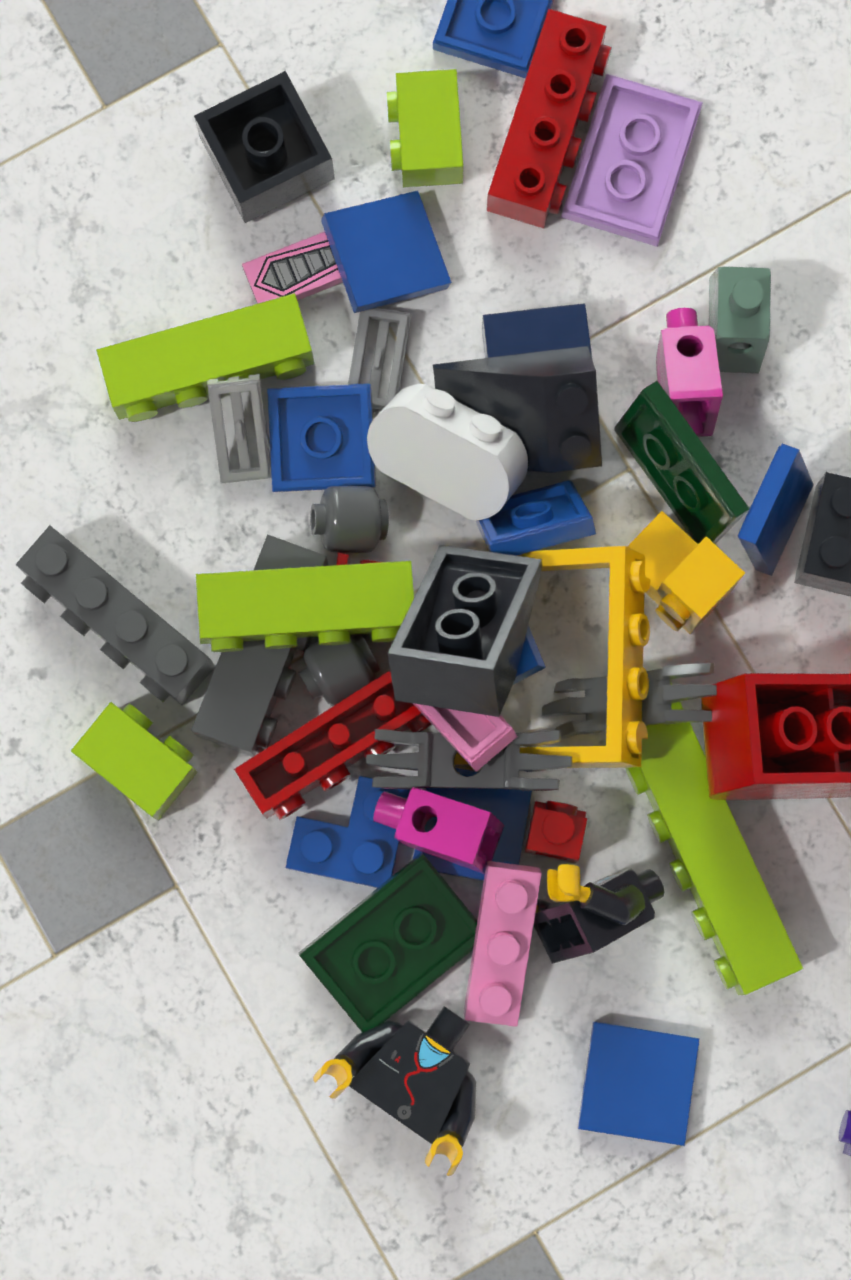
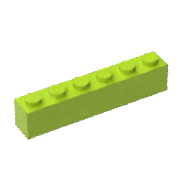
(712, 861)

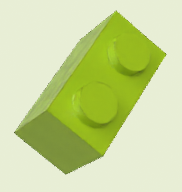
(428, 128)
(135, 760)

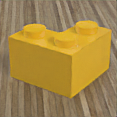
(684, 575)

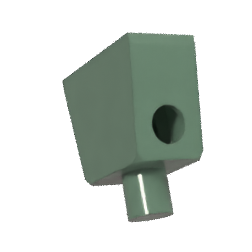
(740, 315)

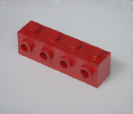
(547, 119)
(326, 747)

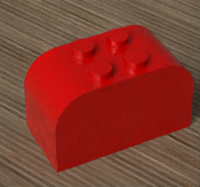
(779, 737)

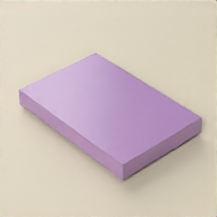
(631, 160)

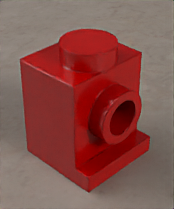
(556, 831)

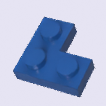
(354, 854)

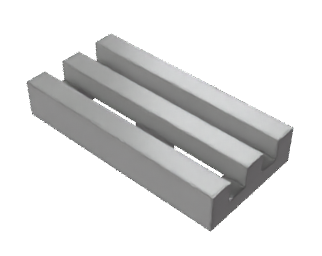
(385, 317)
(235, 387)

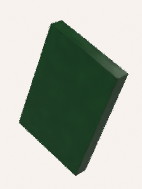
(680, 466)
(392, 944)

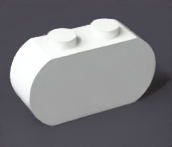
(447, 451)

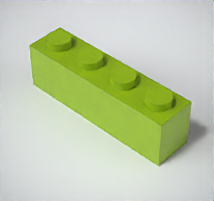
(179, 361)
(303, 604)

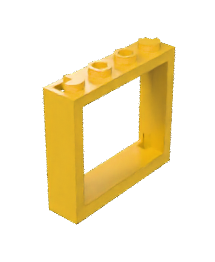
(626, 638)

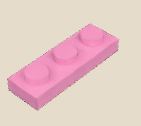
(502, 943)

